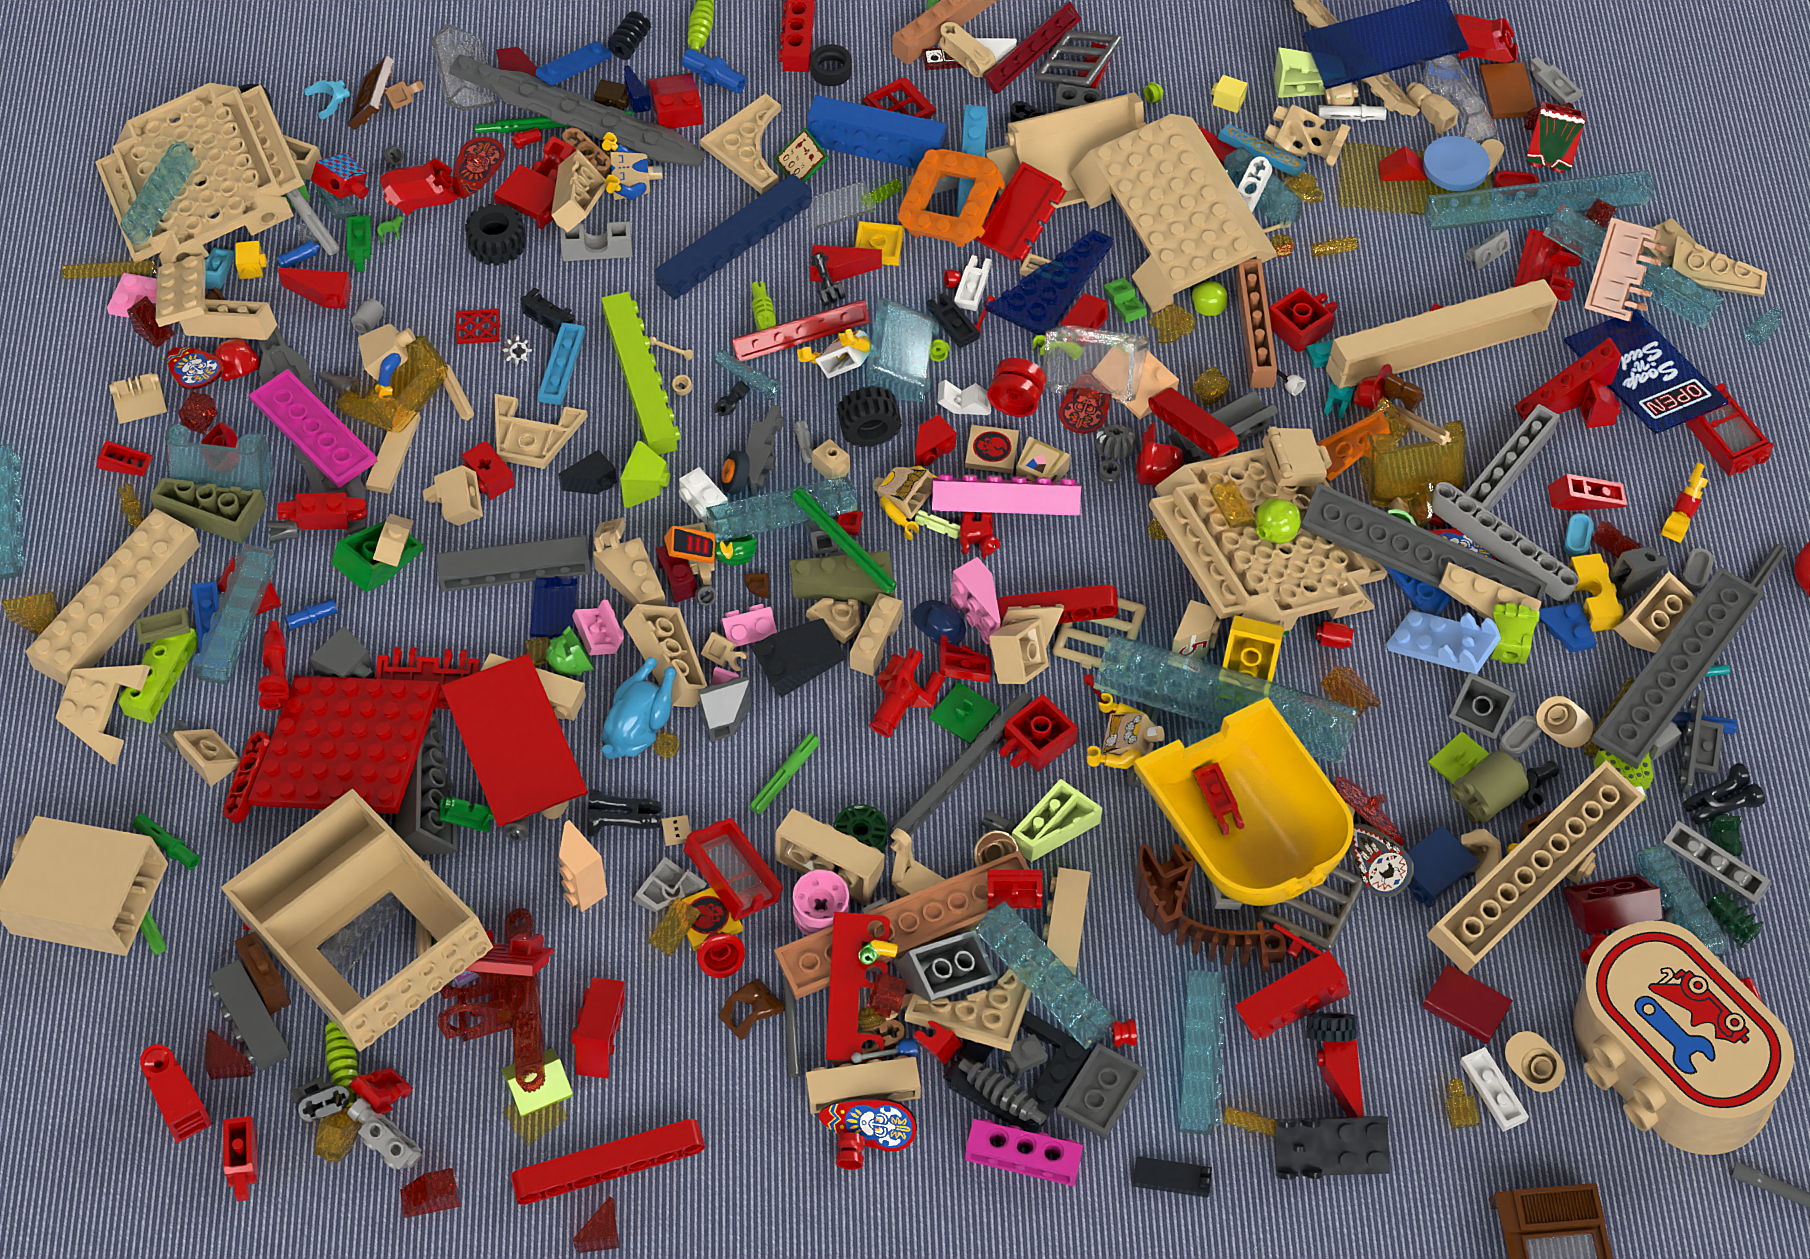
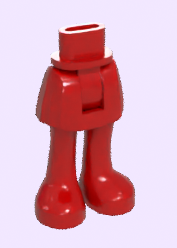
(273, 687)

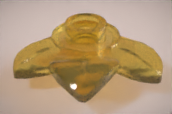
(1173, 323)

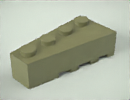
(210, 508)
(837, 578)

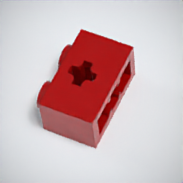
(492, 473)

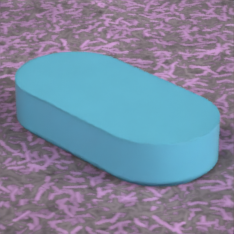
(1578, 535)

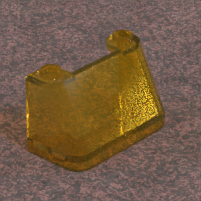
(411, 389)
(1404, 470)

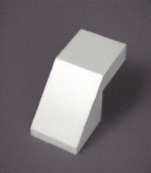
(968, 401)

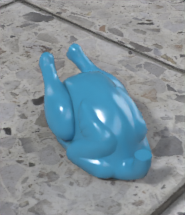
(637, 713)

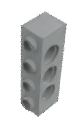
(1717, 863)

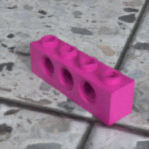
(1033, 1164)

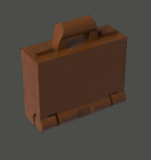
(262, 972)

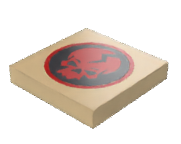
(992, 449)

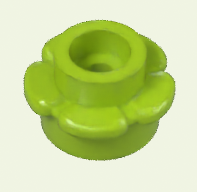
(1153, 92)
(939, 354)

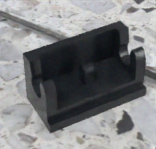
(544, 311)

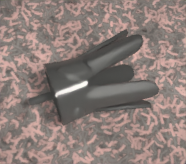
(282, 531)

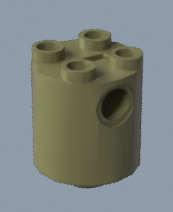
(1490, 786)

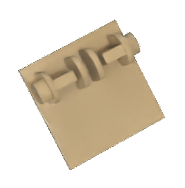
(138, 398)

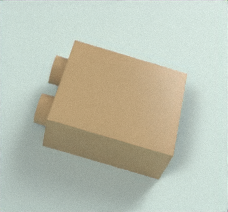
(80, 885)

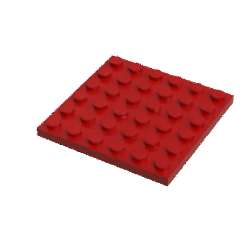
(344, 738)

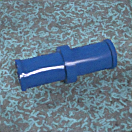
(310, 614)

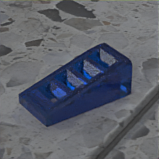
(639, 96)

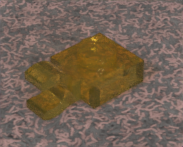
(1461, 1109)

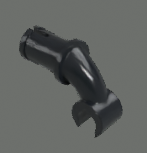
(727, 404)
(1535, 778)

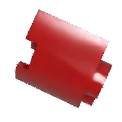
(555, 153)
(381, 1089)

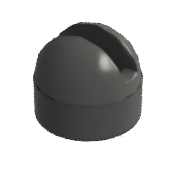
(396, 152)
(707, 599)

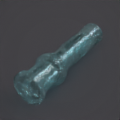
(755, 378)

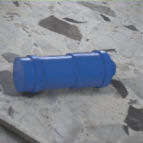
(298, 254)

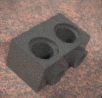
(1073, 96)

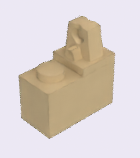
(458, 494)

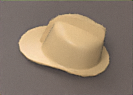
(1564, 721)
(1535, 1061)

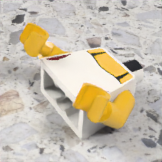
(842, 355)

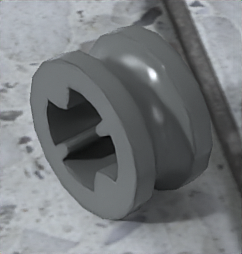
(1109, 465)

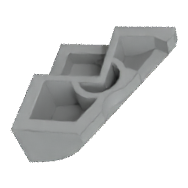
(666, 885)

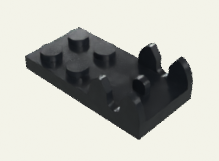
(1331, 1146)

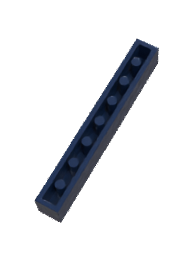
(733, 236)

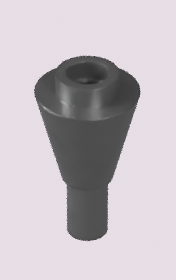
(341, 383)
(517, 830)

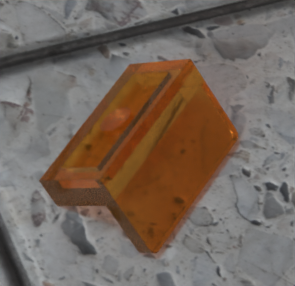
(1349, 689)

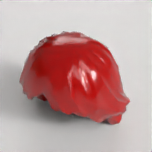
(237, 358)

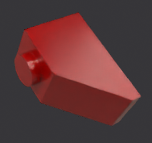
(1599, 406)

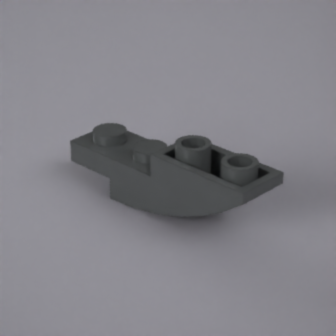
(760, 448)

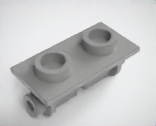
(1490, 249)

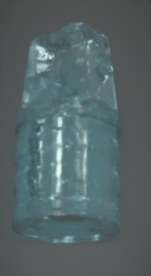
(1764, 326)

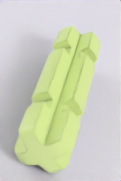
(937, 524)

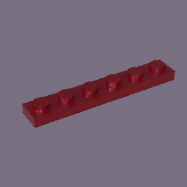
(1031, 47)

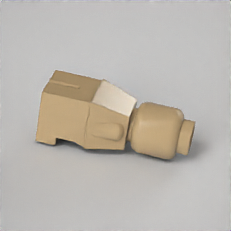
(1434, 107)

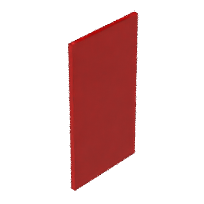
(514, 740)

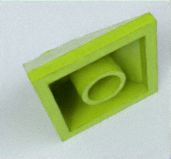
(643, 476)

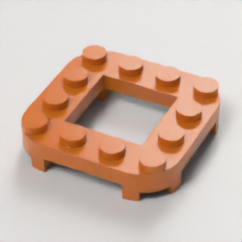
(937, 165)

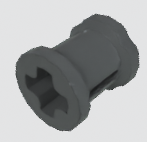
(168, 739)

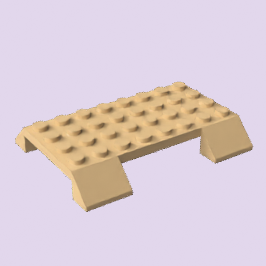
(1176, 204)

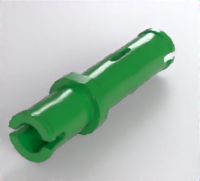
(174, 847)

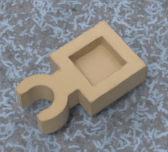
(721, 650)

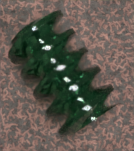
(1734, 917)

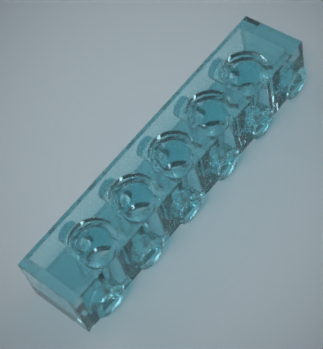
(778, 509)
(1045, 975)

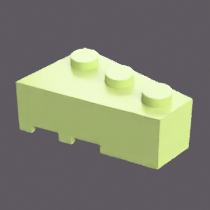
(1296, 74)
(1056, 820)

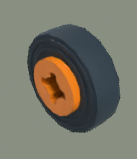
(735, 472)

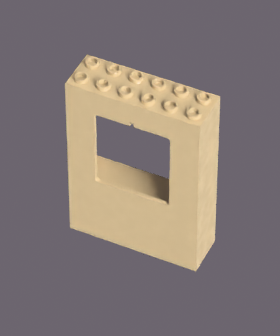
(328, 878)

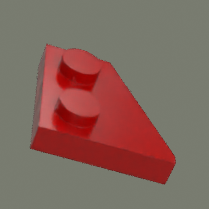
(963, 662)

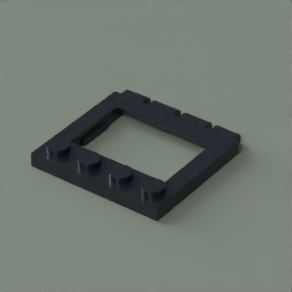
(1048, 1088)

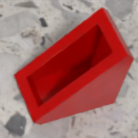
(1402, 166)

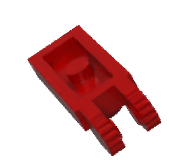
(1218, 796)

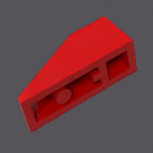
(846, 262)
(324, 288)
(1585, 493)
(1342, 1074)

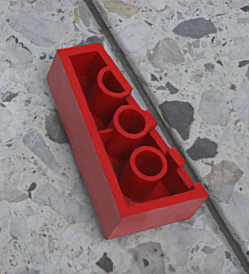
(1294, 996)

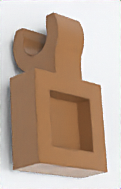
(400, 94)

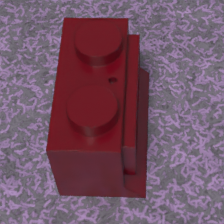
(678, 574)

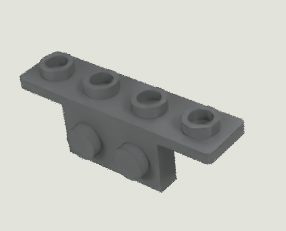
(1703, 744)

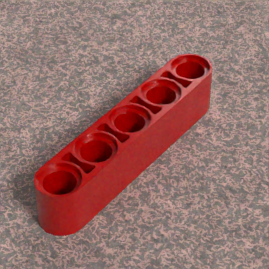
(1193, 422)
(1078, 603)

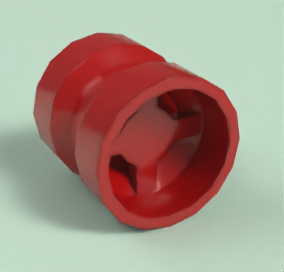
(850, 1152)

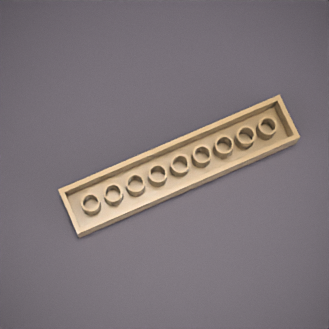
(1535, 867)

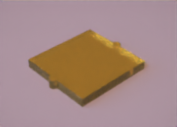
(1421, 505)
(537, 1123)

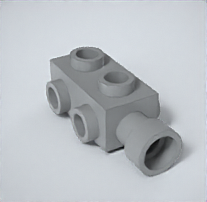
(385, 1140)

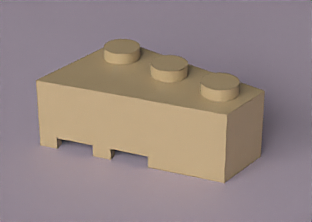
(630, 573)

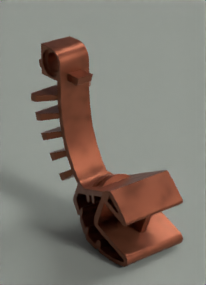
(1165, 896)

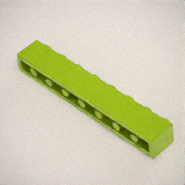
(639, 373)

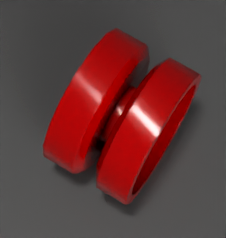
(1016, 387)

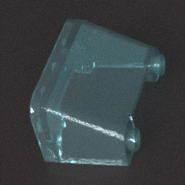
(901, 350)
(243, 466)

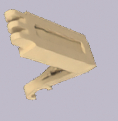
(909, 874)

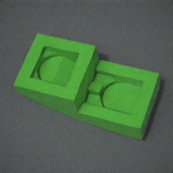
(1123, 299)

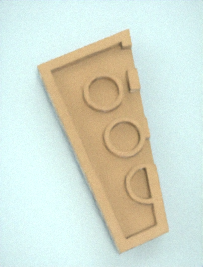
(1716, 270)

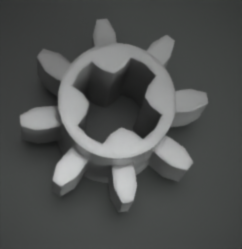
(512, 344)

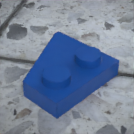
(1569, 626)

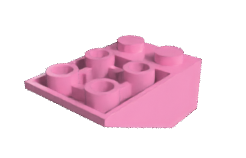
(976, 597)

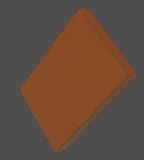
(1507, 89)

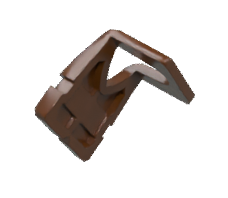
(1407, 392)
(762, 1002)

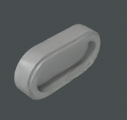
(1697, 569)
(1520, 736)

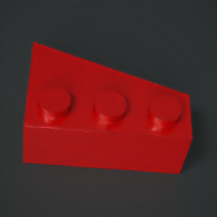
(598, 1026)

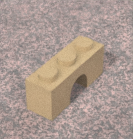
(870, 643)

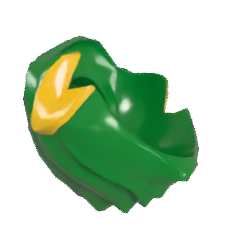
(736, 550)

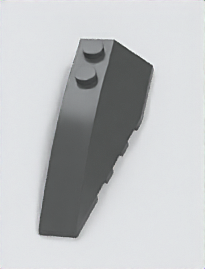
(419, 811)

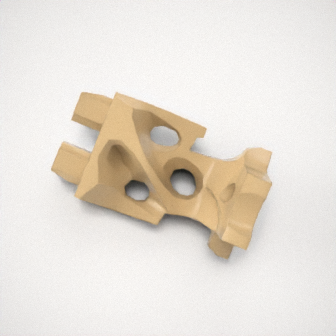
(1295, 130)

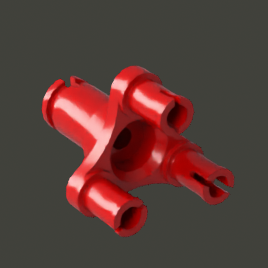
(902, 691)

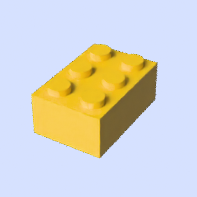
(1253, 647)

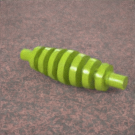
(700, 23)
(341, 1059)

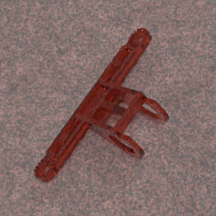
(513, 1006)

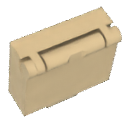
(1295, 457)

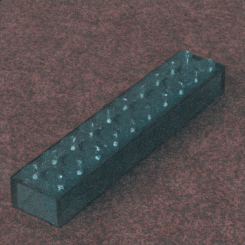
(1213, 692)

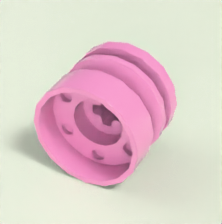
(818, 890)

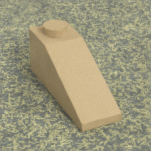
(393, 539)

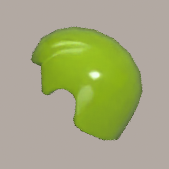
(1209, 298)

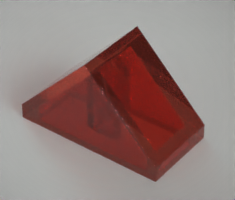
(143, 321)
(224, 1060)
(599, 1231)

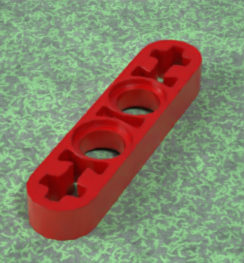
(237, 804)

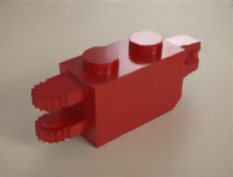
(322, 510)

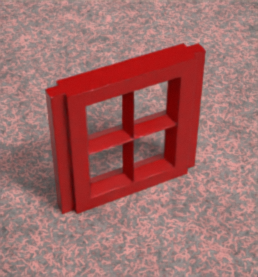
(910, 90)

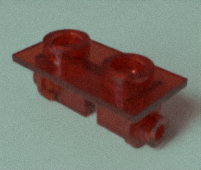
(1613, 540)

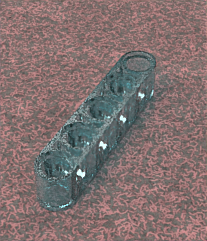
(158, 193)
(1676, 891)

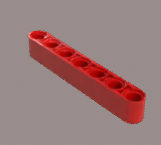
(607, 1161)

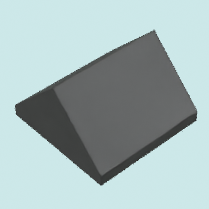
(1483, 705)

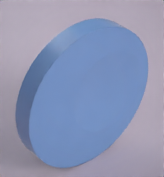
(1456, 163)

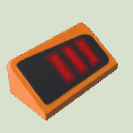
(690, 544)

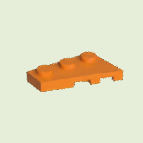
(1349, 443)

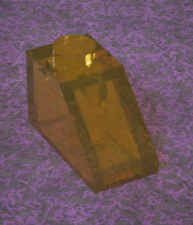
(33, 611)
(336, 1136)

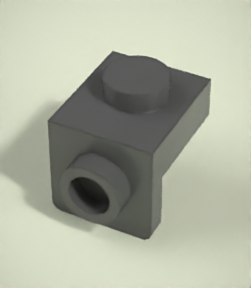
(1024, 1056)

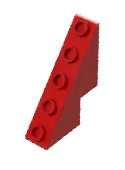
(1569, 386)

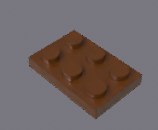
(370, 93)

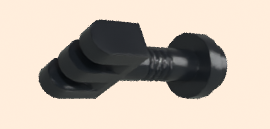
(829, 289)

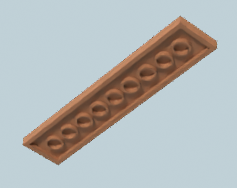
(914, 923)

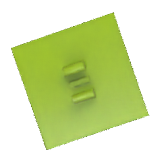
(1458, 757)

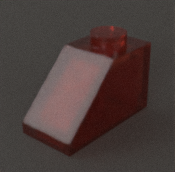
(430, 1193)

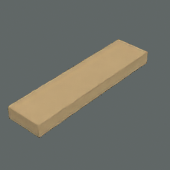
(391, 458)

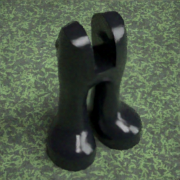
(1737, 780)
(640, 814)

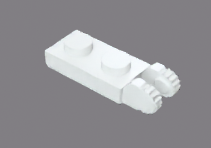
(972, 284)

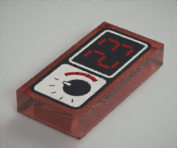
(938, 59)

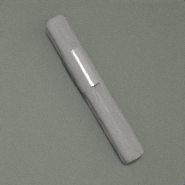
(312, 221)

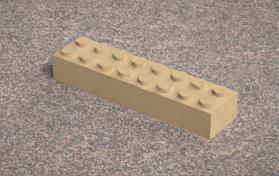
(113, 597)

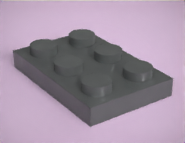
(1101, 1091)

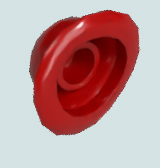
(721, 955)

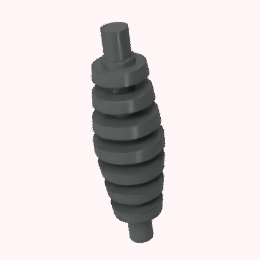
(1002, 1091)

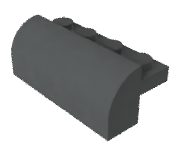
(1243, 416)

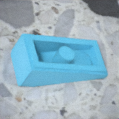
(217, 267)

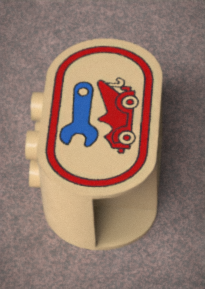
(1680, 1039)

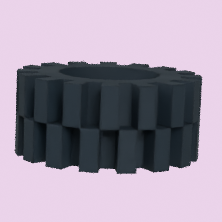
(1331, 1026)

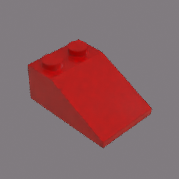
(676, 101)

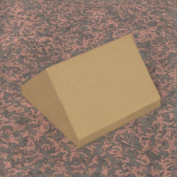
(207, 754)

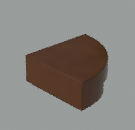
(758, 584)

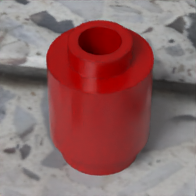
(1334, 635)

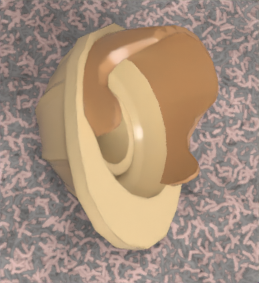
(993, 846)

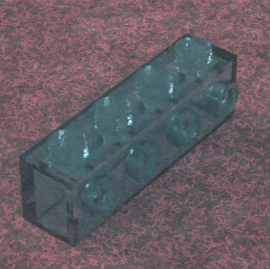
(1276, 199)

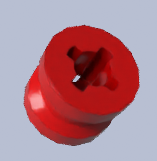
(1124, 1033)

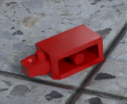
(240, 1154)

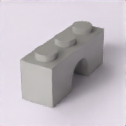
(612, 244)

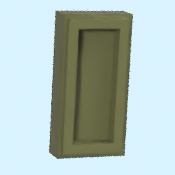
(162, 625)

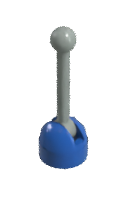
(904, 1047)

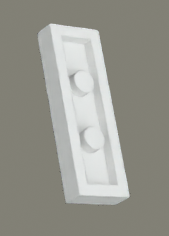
(1494, 1089)

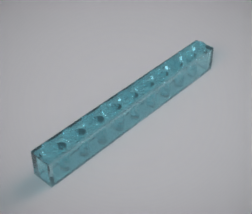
(1536, 199)

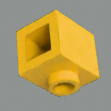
(250, 260)

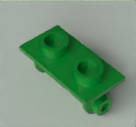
(462, 814)

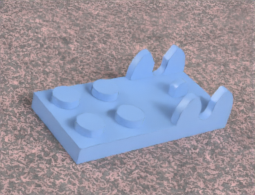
(1445, 641)

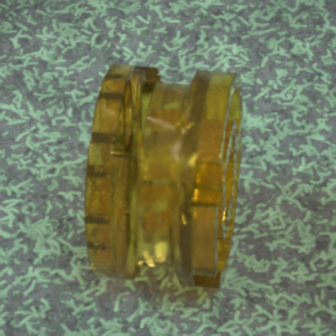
(1211, 385)

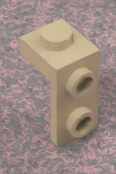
(1486, 850)

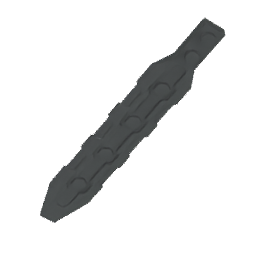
(576, 111)
(275, 360)

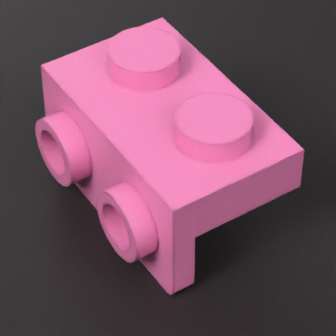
(749, 626)
(599, 629)

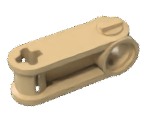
(966, 49)

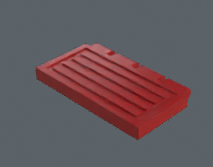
(1019, 210)

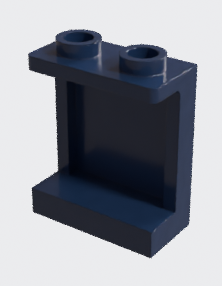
(1439, 865)

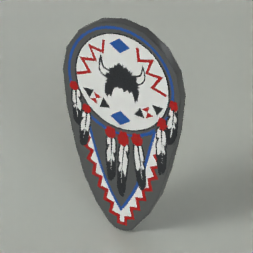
(1380, 861)

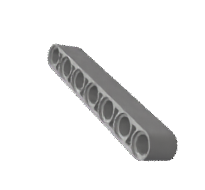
(1502, 540)

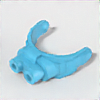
(335, 89)

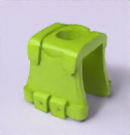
(1516, 630)

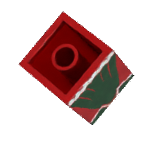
(1555, 137)

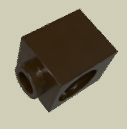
(612, 94)

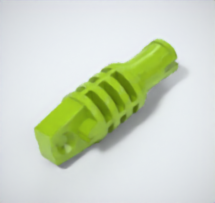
(762, 306)

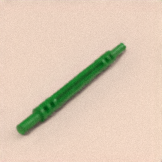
(521, 124)

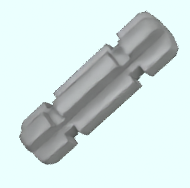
(804, 441)

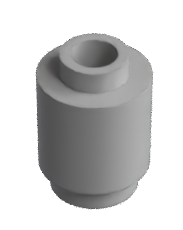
(367, 316)

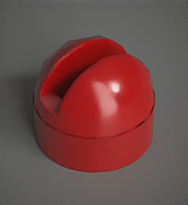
(952, 278)

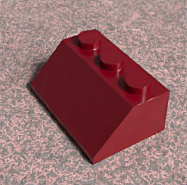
(1613, 903)

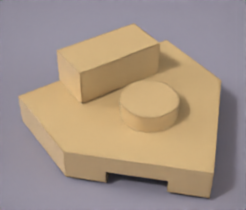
(840, 617)

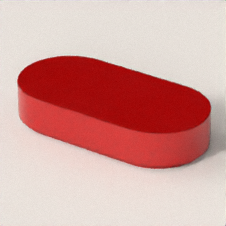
(1512, 178)

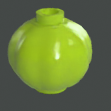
(1277, 520)

